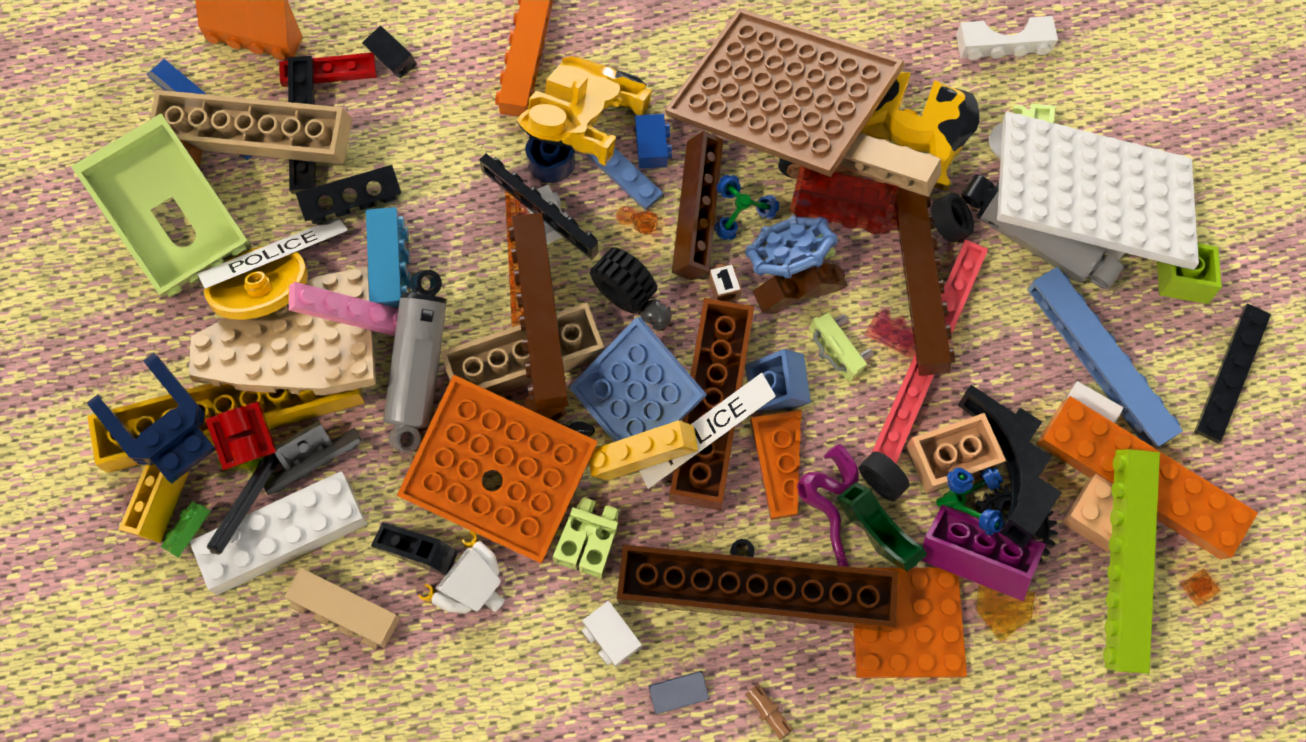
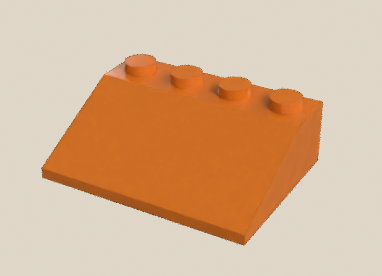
(250, 24)

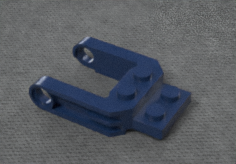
(173, 440)

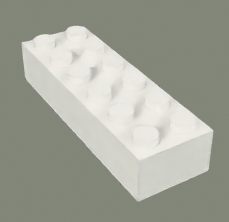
(281, 533)

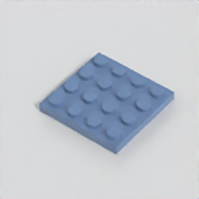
(636, 385)

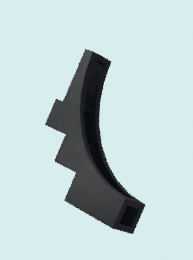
(1030, 495)

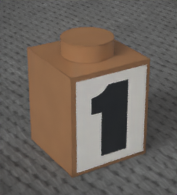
(724, 282)

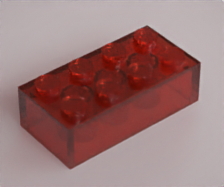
(844, 200)

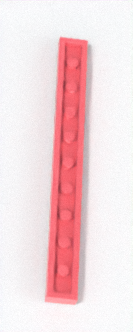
(914, 386)

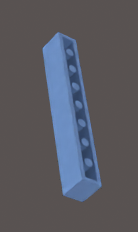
(1104, 359)

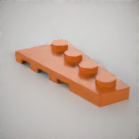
(778, 450)

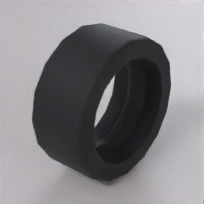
(952, 217)
(884, 476)

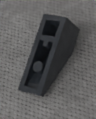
(415, 548)

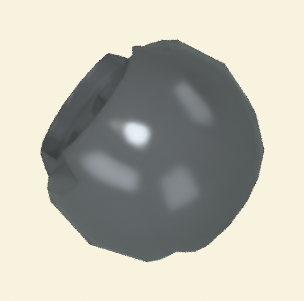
(656, 314)

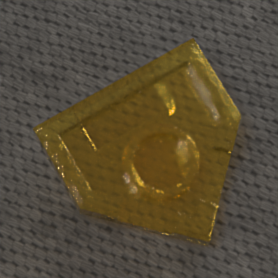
(1002, 612)

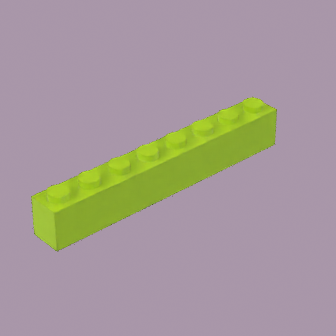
(1132, 561)

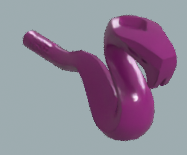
(808, 493)

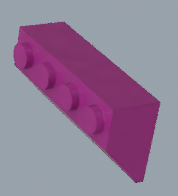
(990, 560)

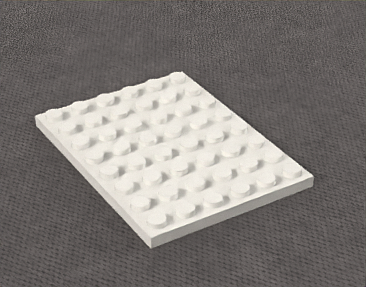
(1097, 190)

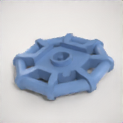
(791, 234)

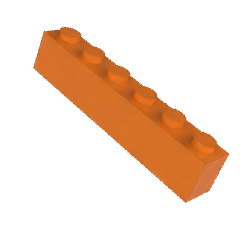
(524, 56)

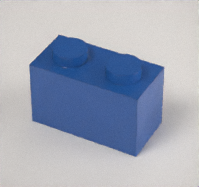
(651, 141)

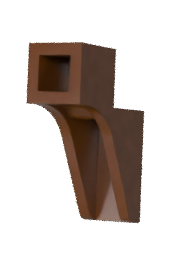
(812, 282)

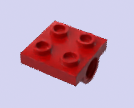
(241, 435)

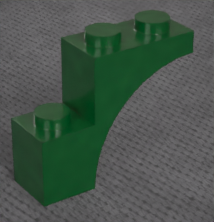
(884, 534)

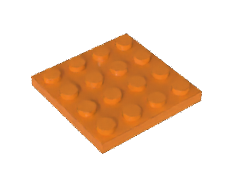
(926, 630)

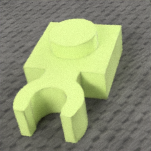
(1036, 111)

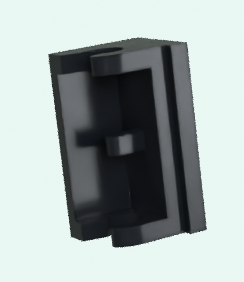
(390, 52)

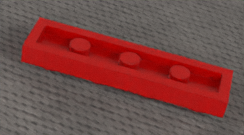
(337, 68)

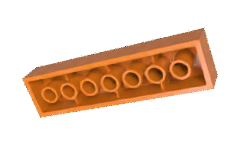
(1184, 498)

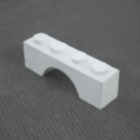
(978, 40)

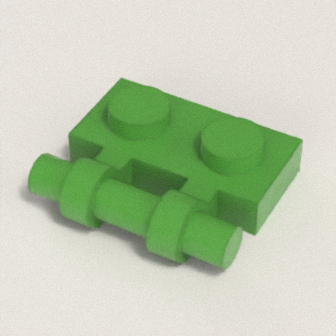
(185, 528)

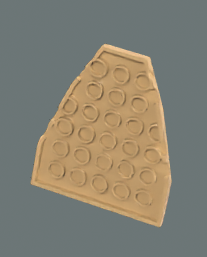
(289, 348)

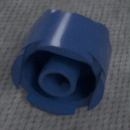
(548, 161)

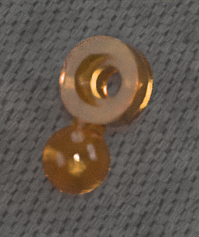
(644, 221)

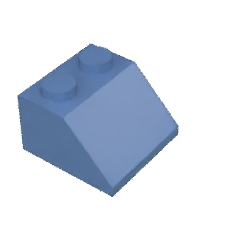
(786, 376)

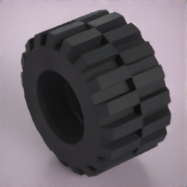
(623, 280)

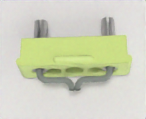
(839, 348)

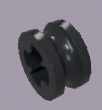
(750, 551)

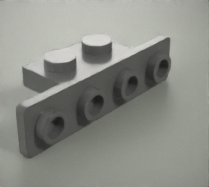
(306, 452)

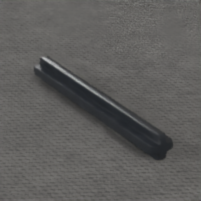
(242, 504)

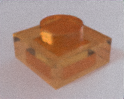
(1200, 587)

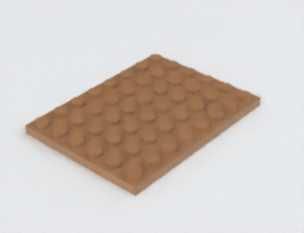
(785, 90)

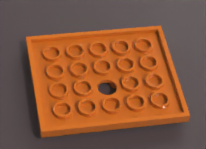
(484, 433)

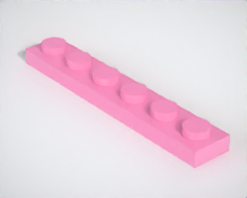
(342, 308)

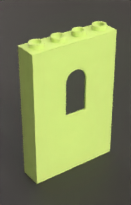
(139, 175)

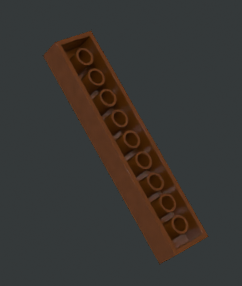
(758, 588)

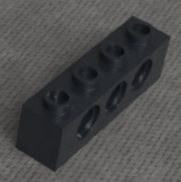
(309, 198)

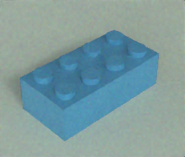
(387, 256)

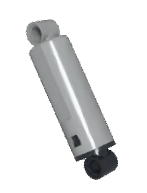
(1069, 255)
(415, 360)

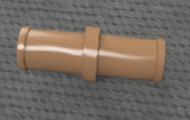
(769, 711)

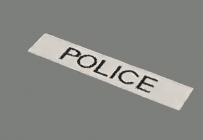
(271, 252)
(716, 423)

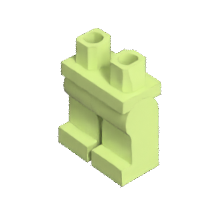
(591, 530)

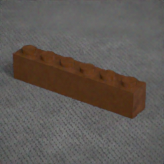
(697, 206)

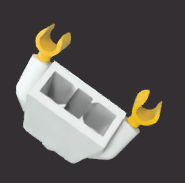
(469, 581)

